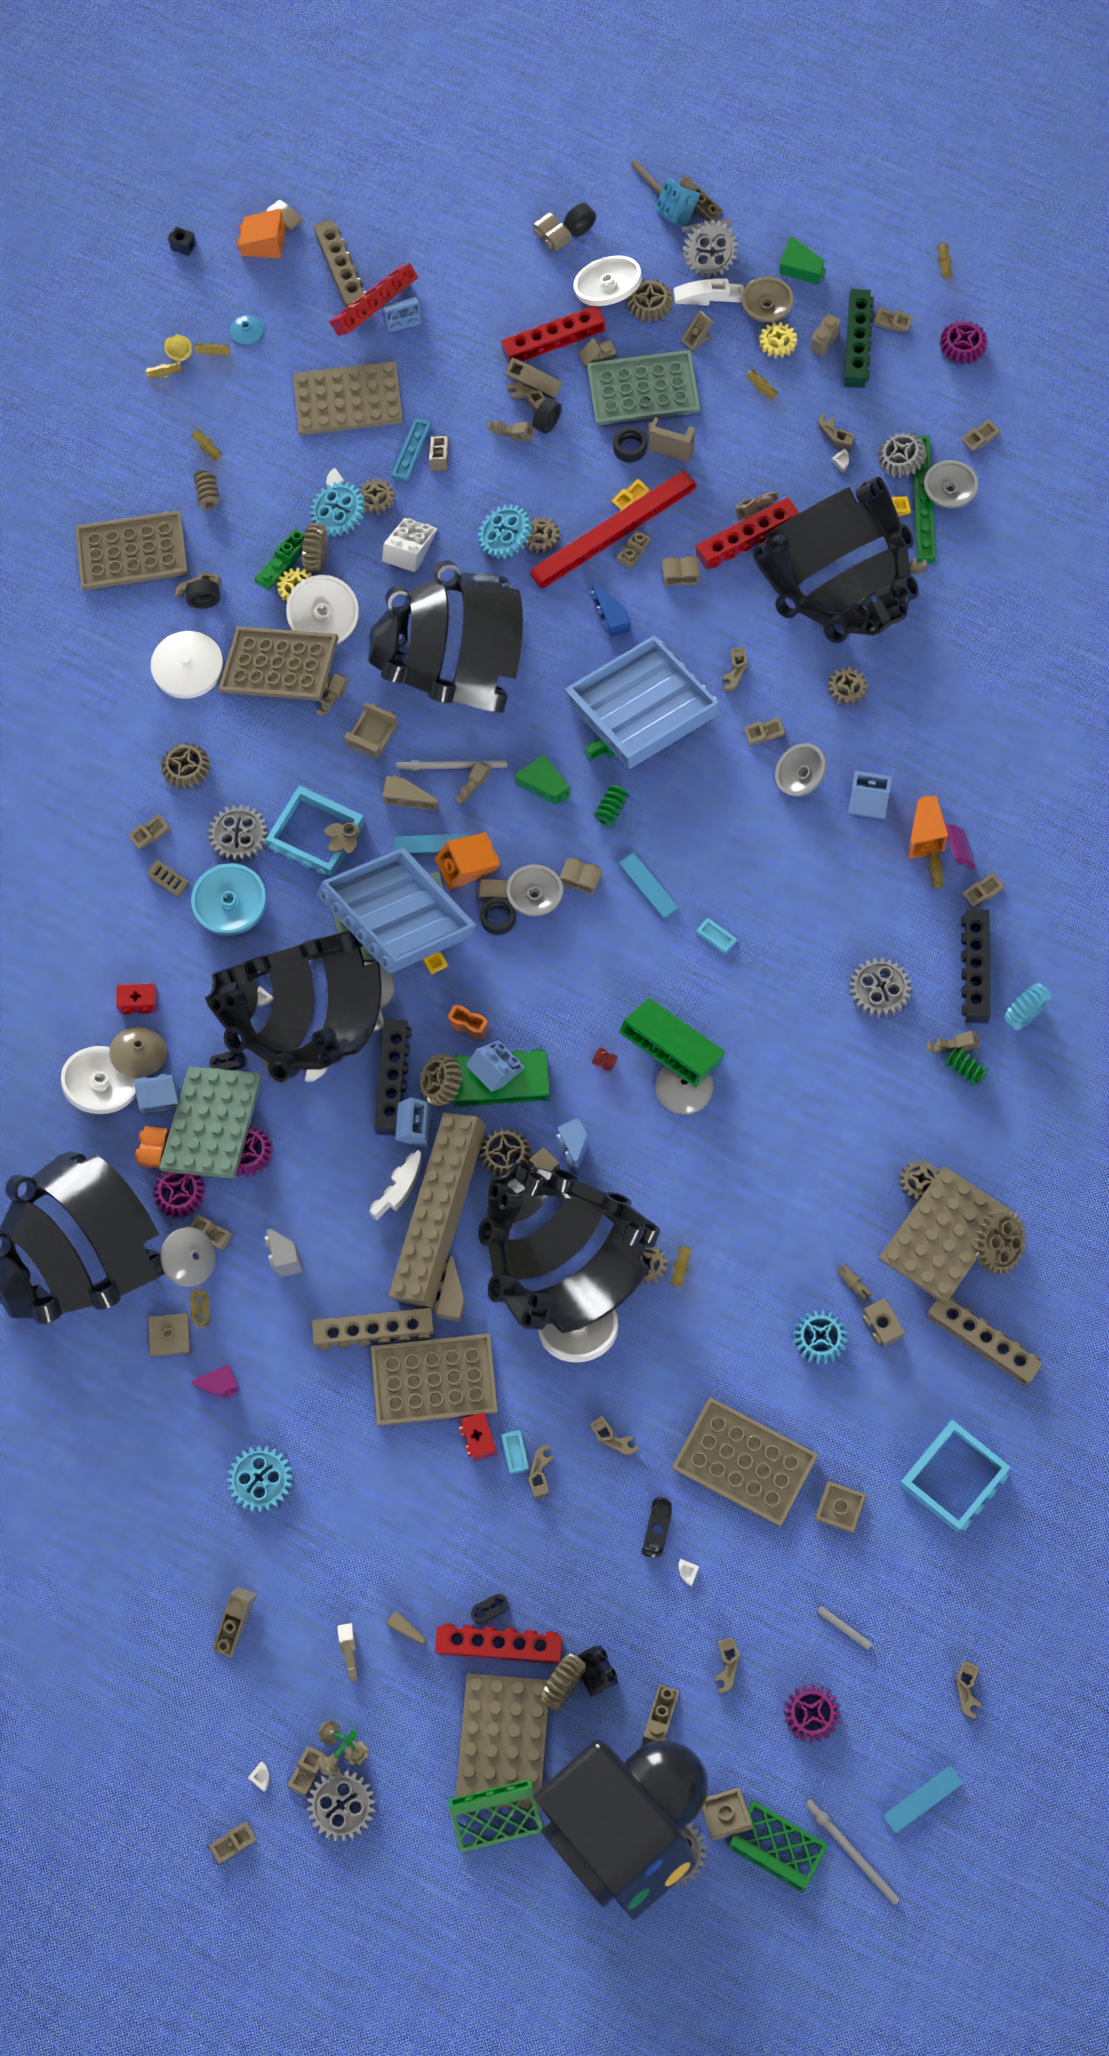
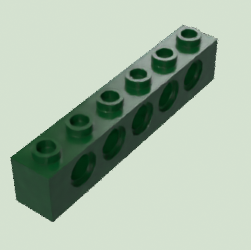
(857, 349)

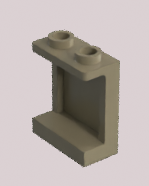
(671, 443)
(372, 731)

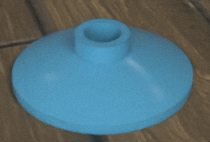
(249, 335)

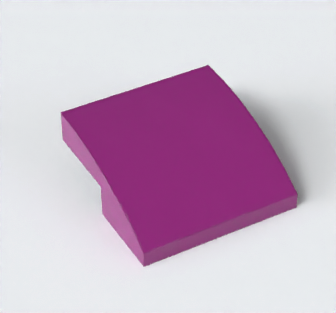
(960, 846)

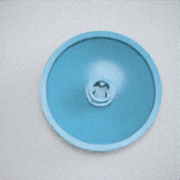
(228, 899)

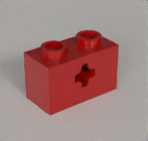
(128, 994)
(478, 1424)

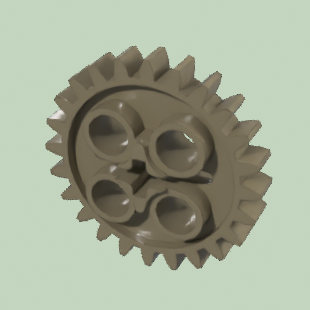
(1000, 1241)

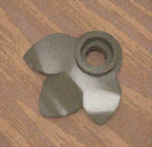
(340, 838)

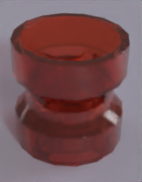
(604, 1059)

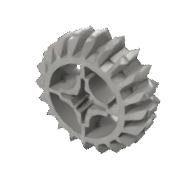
(901, 450)

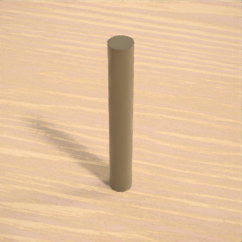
(647, 177)

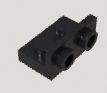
(598, 1671)

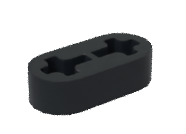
(227, 1061)
(492, 1613)

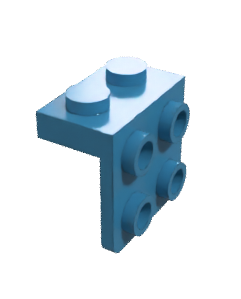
(676, 203)

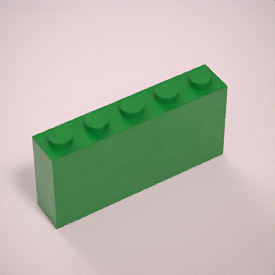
(672, 1042)
(527, 1086)

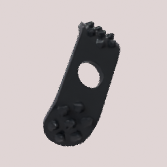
(660, 1514)

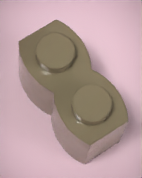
(552, 232)
(825, 335)
(680, 571)
(581, 876)

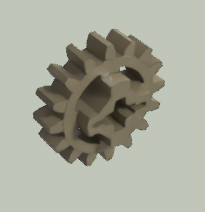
(377, 496)
(541, 533)
(842, 692)
(912, 1178)
(654, 1259)

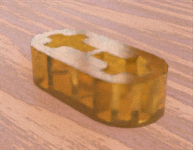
(195, 1308)

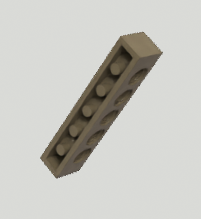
(339, 261)
(323, 1327)
(972, 1339)

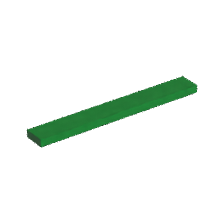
(924, 511)

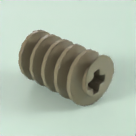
(206, 489)

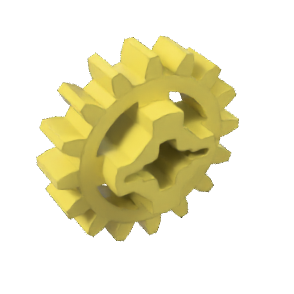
(778, 340)
(290, 581)

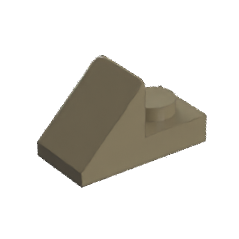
(698, 331)
(597, 352)

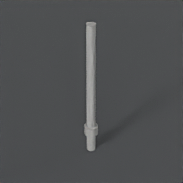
(415, 765)
(823, 1819)

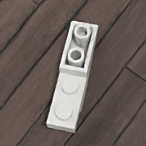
(708, 290)
(404, 1180)

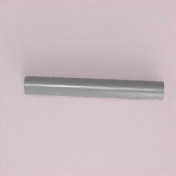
(844, 1627)

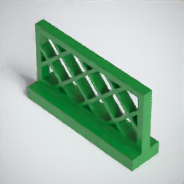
(486, 1800)
(773, 1864)

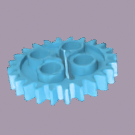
(333, 520)
(505, 531)
(246, 1467)

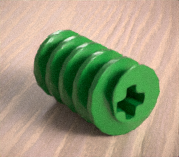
(610, 804)
(966, 1067)

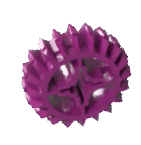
(964, 336)
(259, 1160)
(172, 1206)
(819, 1720)

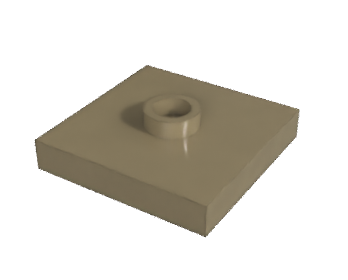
(169, 1335)
(840, 1507)
(726, 1814)

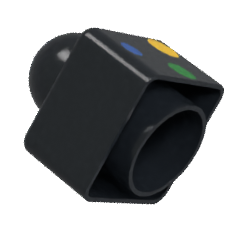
(625, 1819)

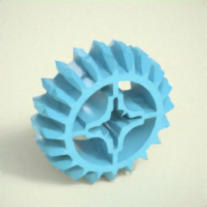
(1027, 1006)
(826, 1342)

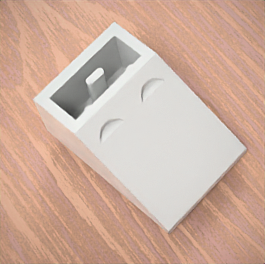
(408, 544)

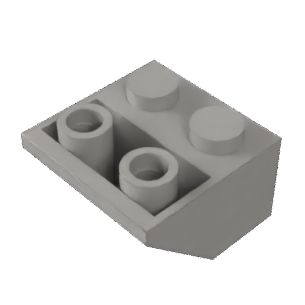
(284, 1256)

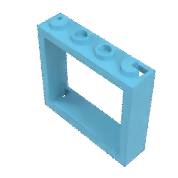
(320, 803)
(934, 1507)

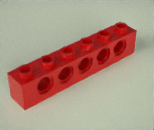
(373, 299)
(541, 341)
(737, 533)
(550, 1655)

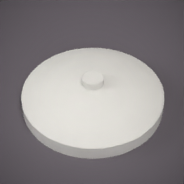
(607, 280)
(323, 606)
(187, 664)
(94, 1083)
(582, 1343)

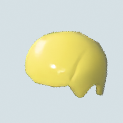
(178, 347)

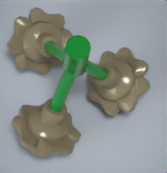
(354, 1753)

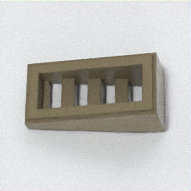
(439, 453)
(152, 876)
(402, 1626)

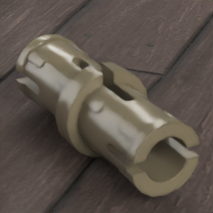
(853, 1282)

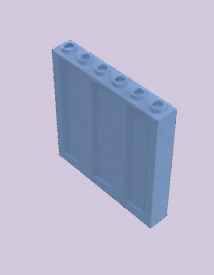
(642, 701)
(396, 910)

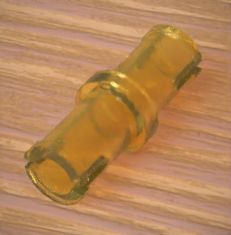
(944, 260)
(212, 349)
(163, 370)
(762, 385)
(206, 444)
(936, 869)
(681, 1266)

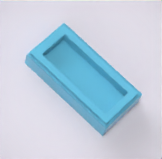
(716, 936)
(515, 1452)

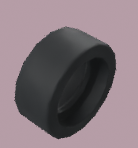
(580, 219)
(546, 415)
(630, 456)
(202, 594)
(500, 929)

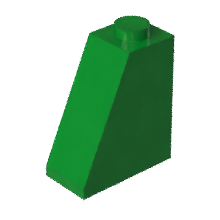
(801, 263)
(543, 780)

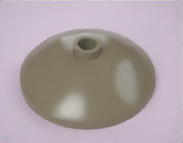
(767, 292)
(141, 1060)

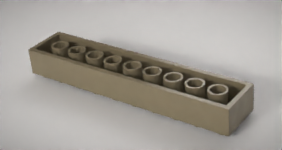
(437, 1210)

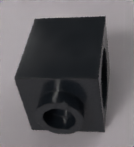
(182, 241)

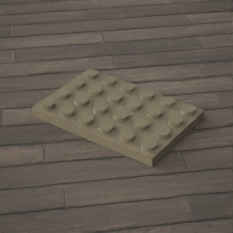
(347, 398)
(131, 550)
(278, 663)
(938, 1235)
(433, 1379)
(745, 1462)
(502, 1734)

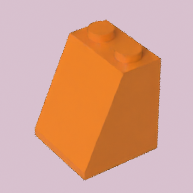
(262, 235)
(928, 828)
(466, 860)

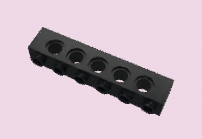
(980, 920)
(391, 1030)

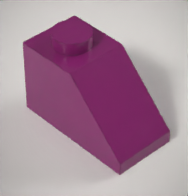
(218, 1383)

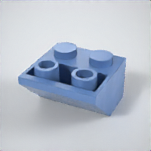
(402, 314)
(869, 795)
(494, 1065)
(157, 1094)
(414, 1122)
(573, 1140)

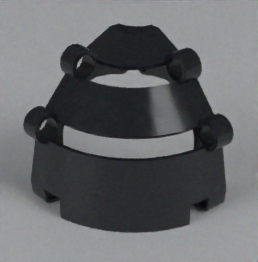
(828, 533)
(488, 640)
(351, 1007)
(108, 1217)
(595, 1287)

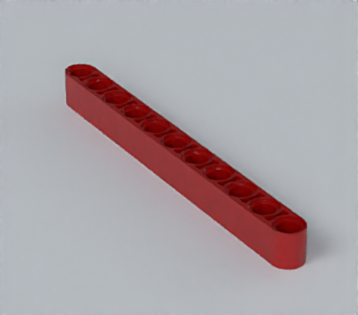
(613, 529)

